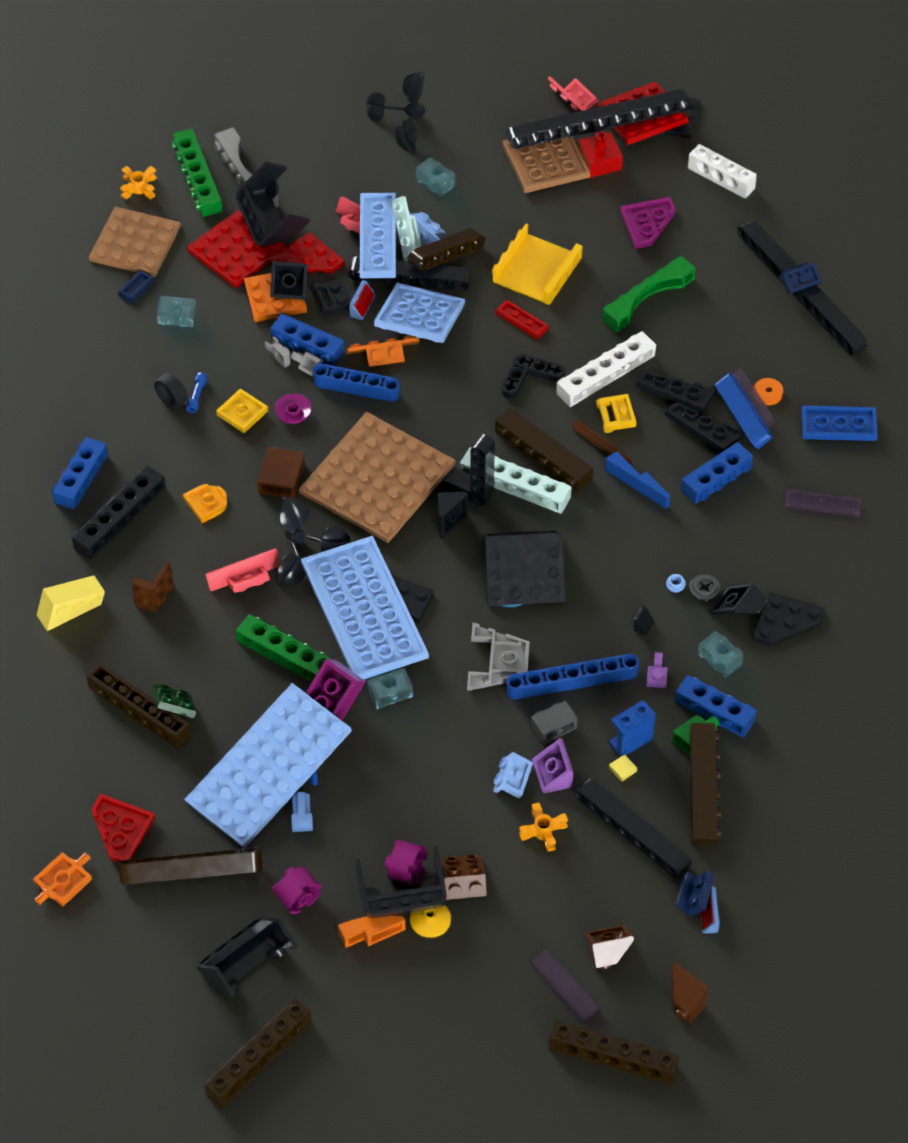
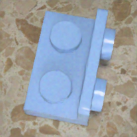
(513, 775)

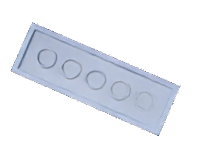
(377, 236)

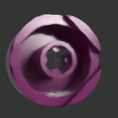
(406, 862)
(297, 889)

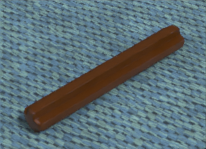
(598, 440)

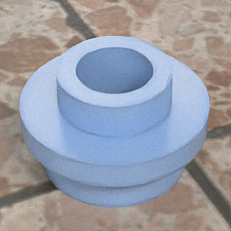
(675, 579)

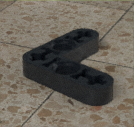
(524, 369)

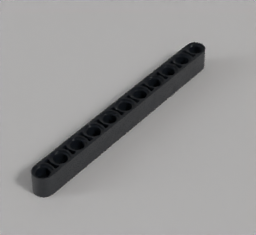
(598, 119)
(811, 298)

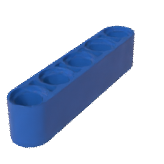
(356, 382)
(743, 410)

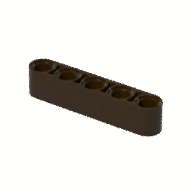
(446, 249)

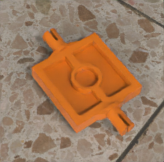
(62, 879)

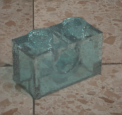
(435, 177)
(176, 311)
(724, 663)
(400, 688)

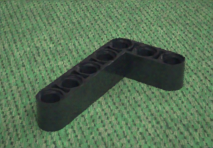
(480, 481)

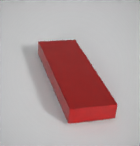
(522, 319)

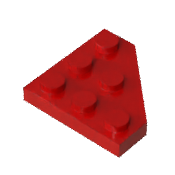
(313, 252)
(121, 826)

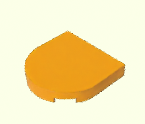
(206, 501)

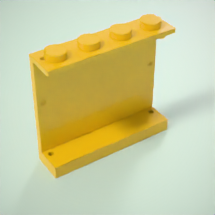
(535, 266)

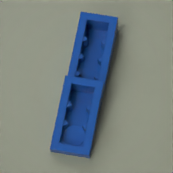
(644, 483)

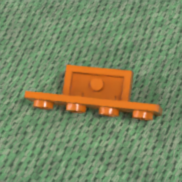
(384, 353)

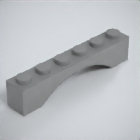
(229, 146)

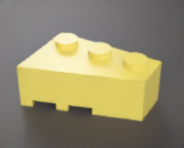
(68, 601)

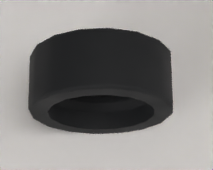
(171, 390)

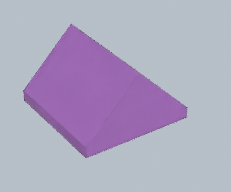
(554, 768)

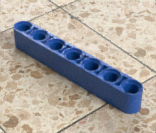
(581, 671)

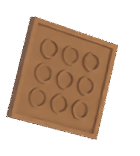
(547, 164)
(134, 241)

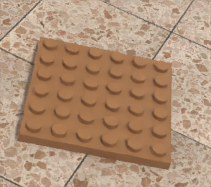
(377, 477)

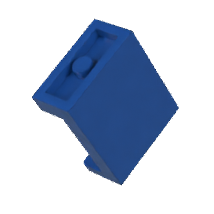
(634, 728)

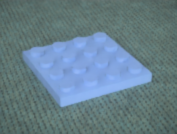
(419, 312)

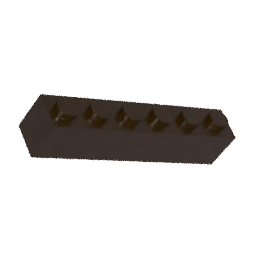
(543, 449)
(704, 784)

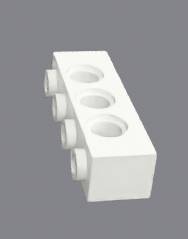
(722, 171)

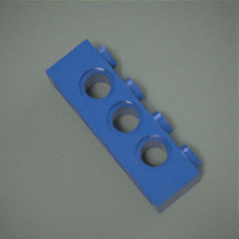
(307, 339)
(79, 473)
(717, 473)
(704, 706)

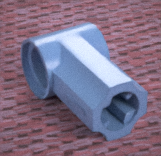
(302, 814)

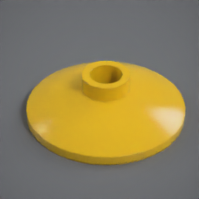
(431, 926)

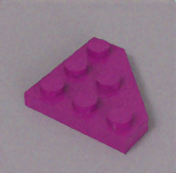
(647, 220)

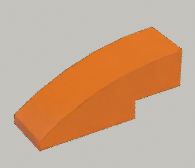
(370, 929)

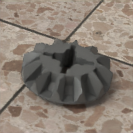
(706, 581)

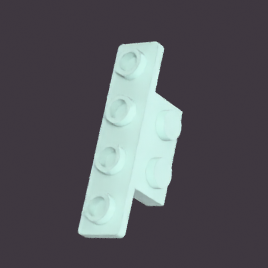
(406, 227)

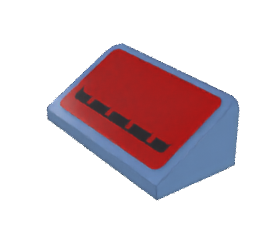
(361, 301)
(710, 916)

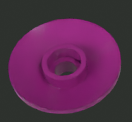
(292, 408)

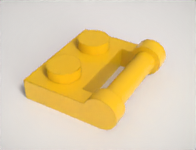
(622, 412)

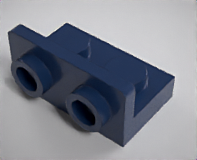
(800, 278)
(695, 892)

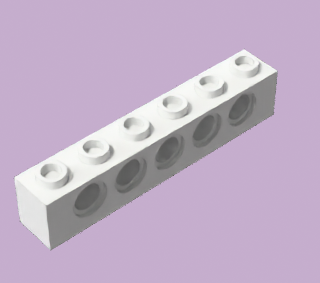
(605, 369)

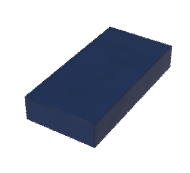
(136, 286)

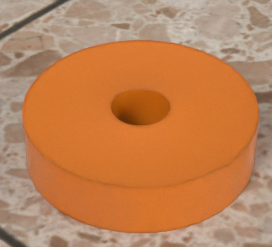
(771, 385)

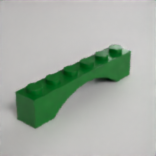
(673, 276)

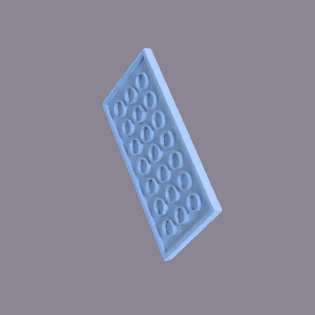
(364, 608)
(268, 765)

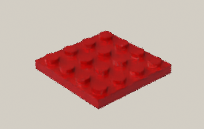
(644, 129)
(232, 251)

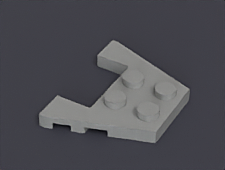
(507, 657)

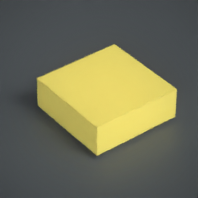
(623, 768)

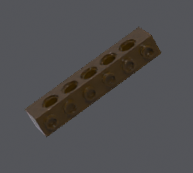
(138, 705)
(613, 1052)
(258, 1053)

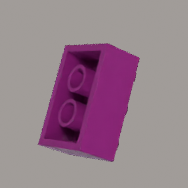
(335, 687)

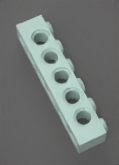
(526, 484)

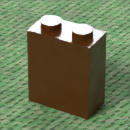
(281, 472)

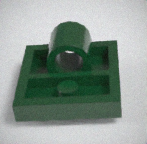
(173, 700)

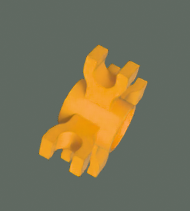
(138, 182)
(545, 834)

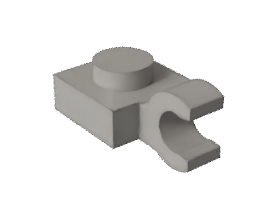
(279, 352)
(307, 361)

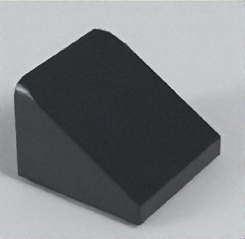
(643, 621)

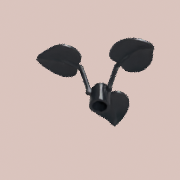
(407, 132)
(291, 517)

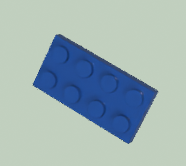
(839, 423)

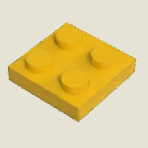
(242, 410)

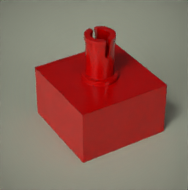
(601, 154)

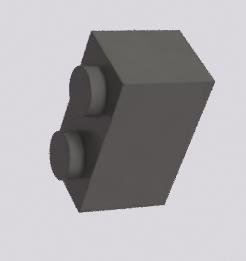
(553, 722)

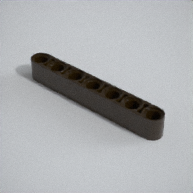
(190, 865)

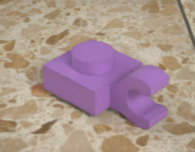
(657, 674)

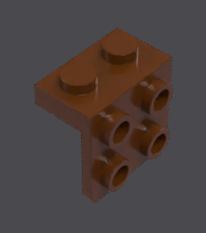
(152, 595)
(464, 876)

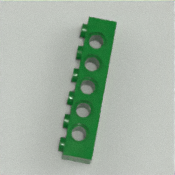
(197, 172)
(262, 638)

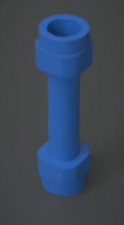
(193, 403)

